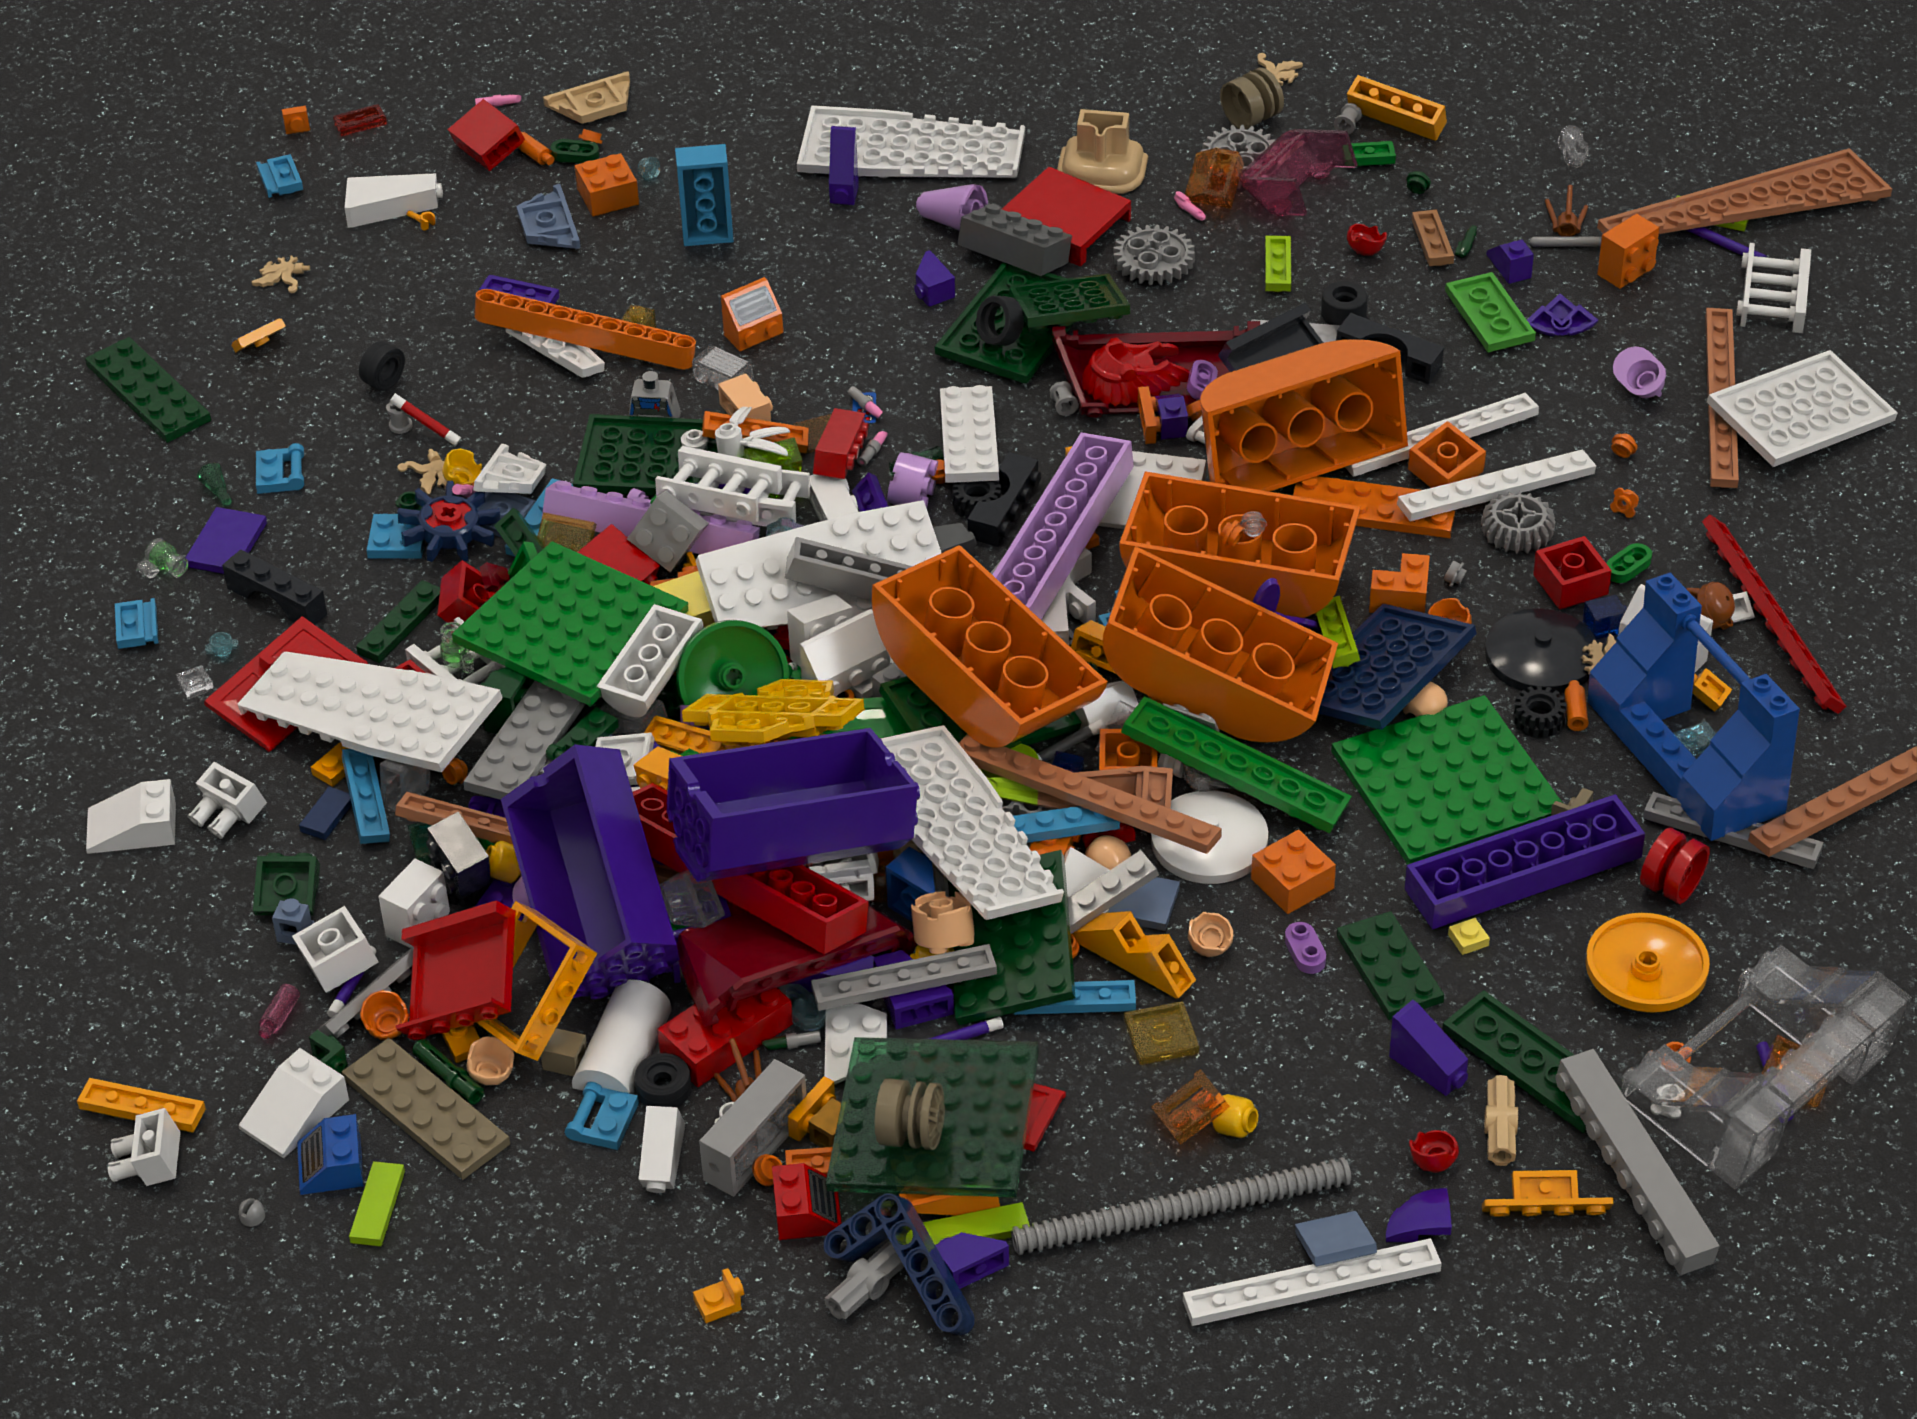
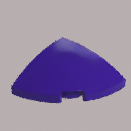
(1561, 318)
(1421, 1215)

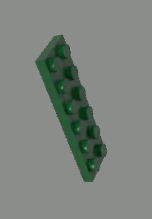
(148, 389)
(1514, 1050)

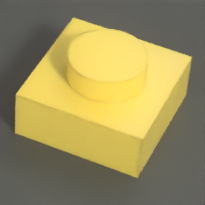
(1468, 936)

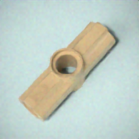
(1501, 1120)

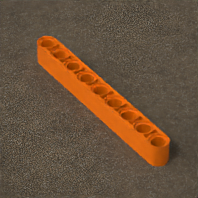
(584, 329)

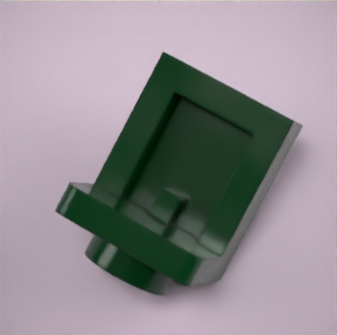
(328, 1051)

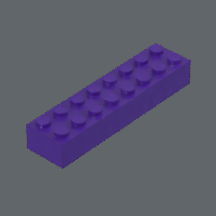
(1524, 861)

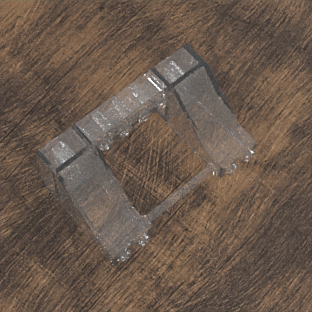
(1738, 1118)

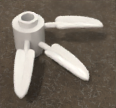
(730, 439)

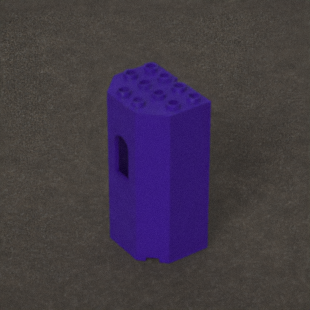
(789, 804)
(591, 868)

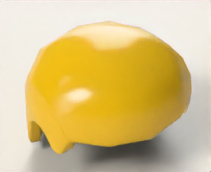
(461, 467)

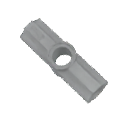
(864, 1281)

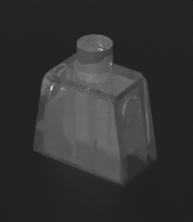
(401, 778)
(691, 901)

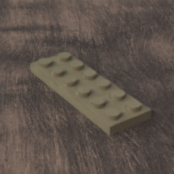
(426, 1108)

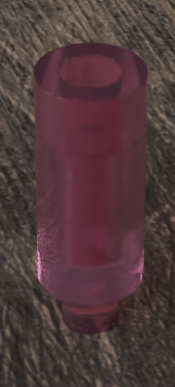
(278, 1010)

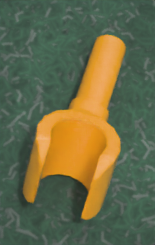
(424, 219)

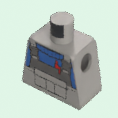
(653, 398)

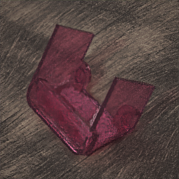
(1289, 161)

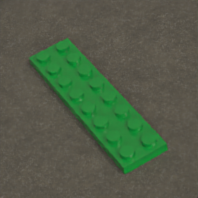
(1236, 764)

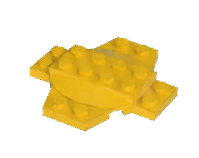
(778, 712)

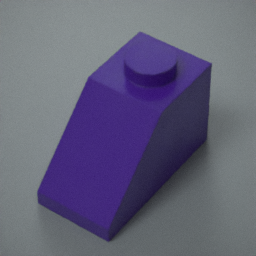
(1512, 260)
(933, 281)
(1172, 416)
(973, 1257)

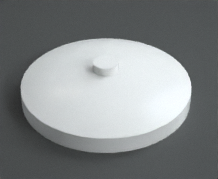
(1231, 857)

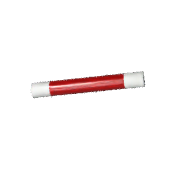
(425, 419)

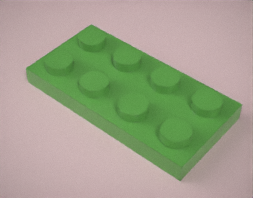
(1490, 312)

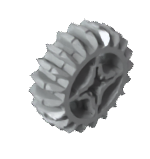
(1518, 522)

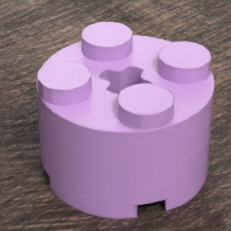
(912, 479)

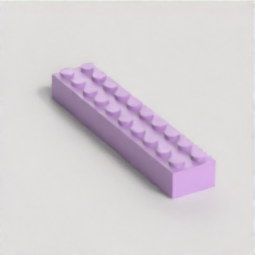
(1064, 520)

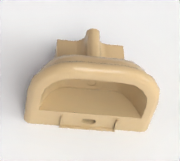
(1104, 152)

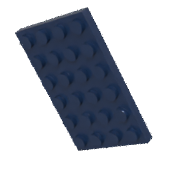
(1398, 658)

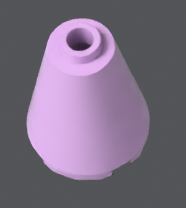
(950, 204)

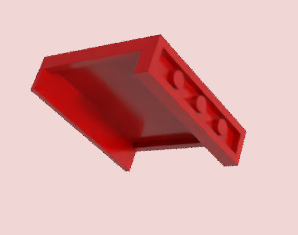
(1071, 205)
(460, 969)

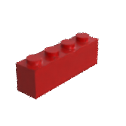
(840, 443)

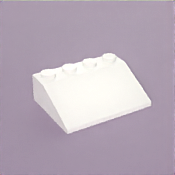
(1156, 463)

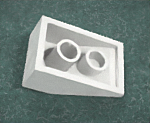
(133, 819)
(294, 1102)

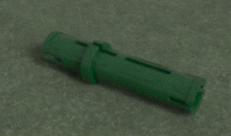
(455, 1077)

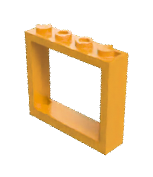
(558, 993)

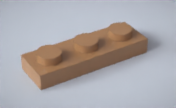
(1432, 238)

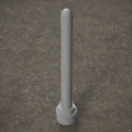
(1565, 241)

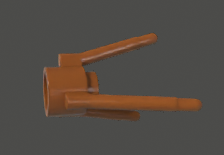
(1567, 222)
(746, 1081)

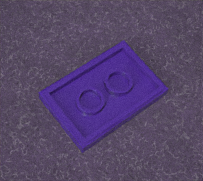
(223, 537)

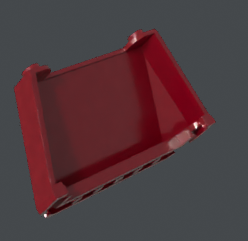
(1077, 349)
(751, 956)

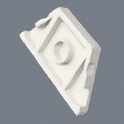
(510, 473)
(841, 1027)

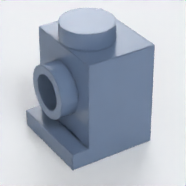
(290, 914)

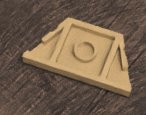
(593, 99)

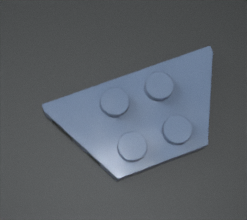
(548, 220)

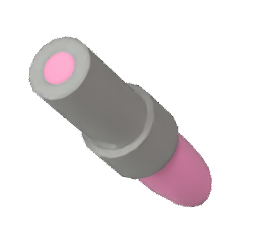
(865, 402)
(872, 448)

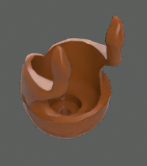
(1716, 603)

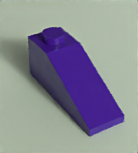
(843, 165)

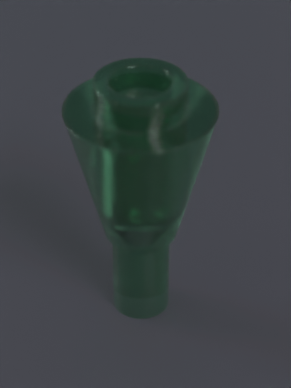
(212, 477)

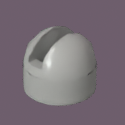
(255, 1212)

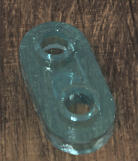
(804, 1008)

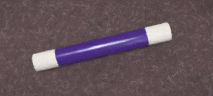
(345, 992)
(973, 1030)

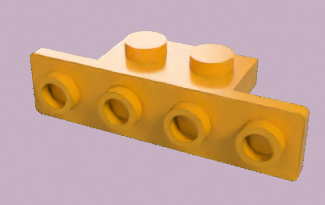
(1546, 1192)

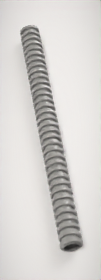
(1181, 1205)

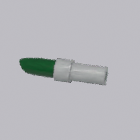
(792, 1040)

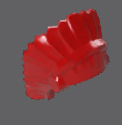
(1122, 367)

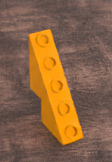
(1149, 957)

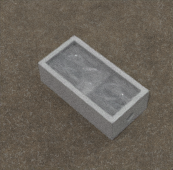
(751, 1127)

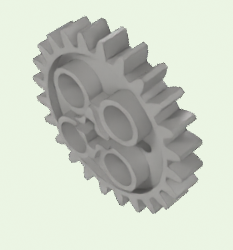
(1246, 142)
(1154, 254)

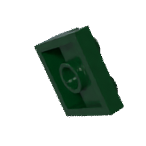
(283, 879)

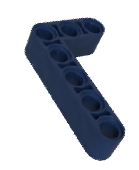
(910, 1254)

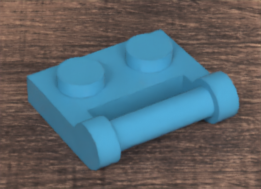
(271, 469)
(611, 1120)

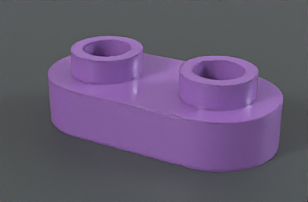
(1200, 376)
(1302, 942)

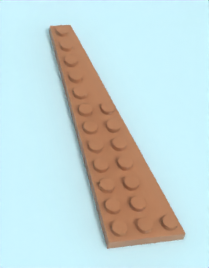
(1793, 188)

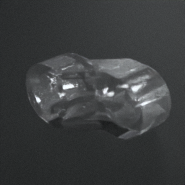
(1573, 146)

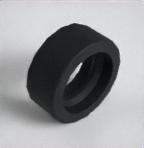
(1013, 320)

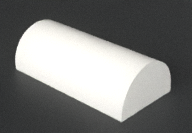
(648, 660)
(623, 1037)

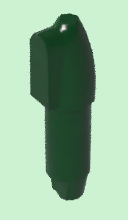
(1465, 246)

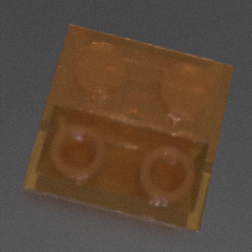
(1215, 177)

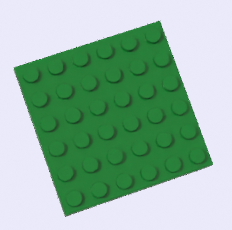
(562, 620)
(1446, 779)

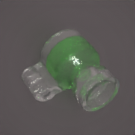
(162, 556)
(452, 653)

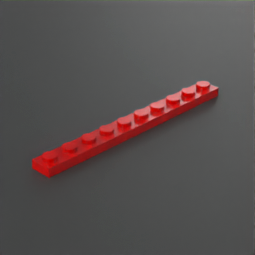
(1776, 621)

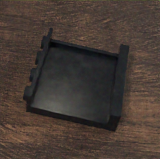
(1271, 340)

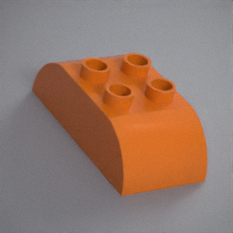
(1304, 414)
(1300, 545)
(979, 649)
(1215, 652)

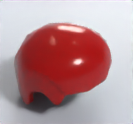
(1365, 240)
(1434, 1150)

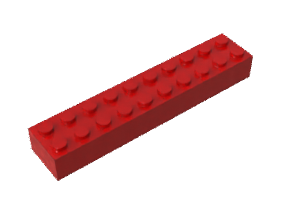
(786, 898)

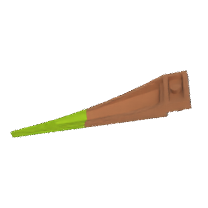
(1142, 781)

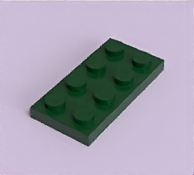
(1389, 963)

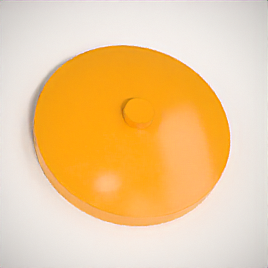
(1647, 962)

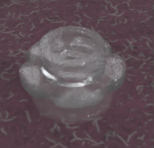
(1253, 523)

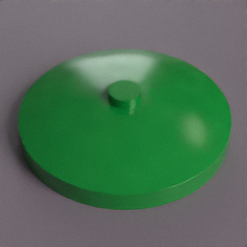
(729, 660)

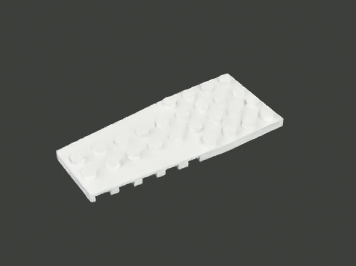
(912, 147)
(750, 579)
(373, 707)
(967, 830)

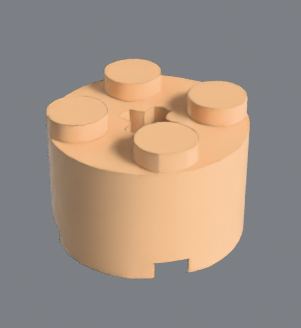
(942, 921)

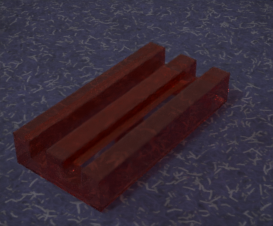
(359, 119)

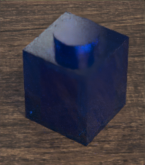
(1604, 616)

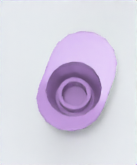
(1640, 372)

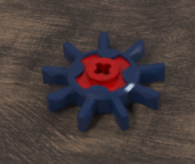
(448, 522)

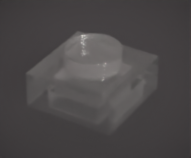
(194, 682)

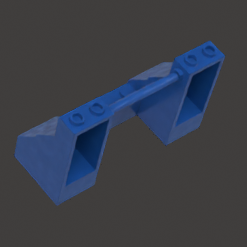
(1651, 677)

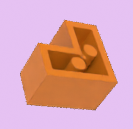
(1402, 588)

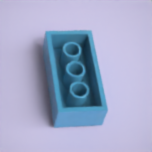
(704, 194)

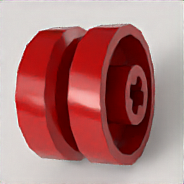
(1674, 865)

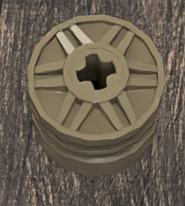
(1252, 98)
(909, 1114)

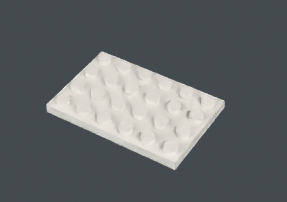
(1801, 408)

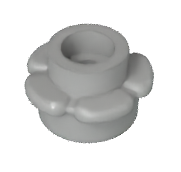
(1455, 573)

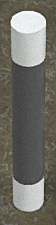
(1071, 740)

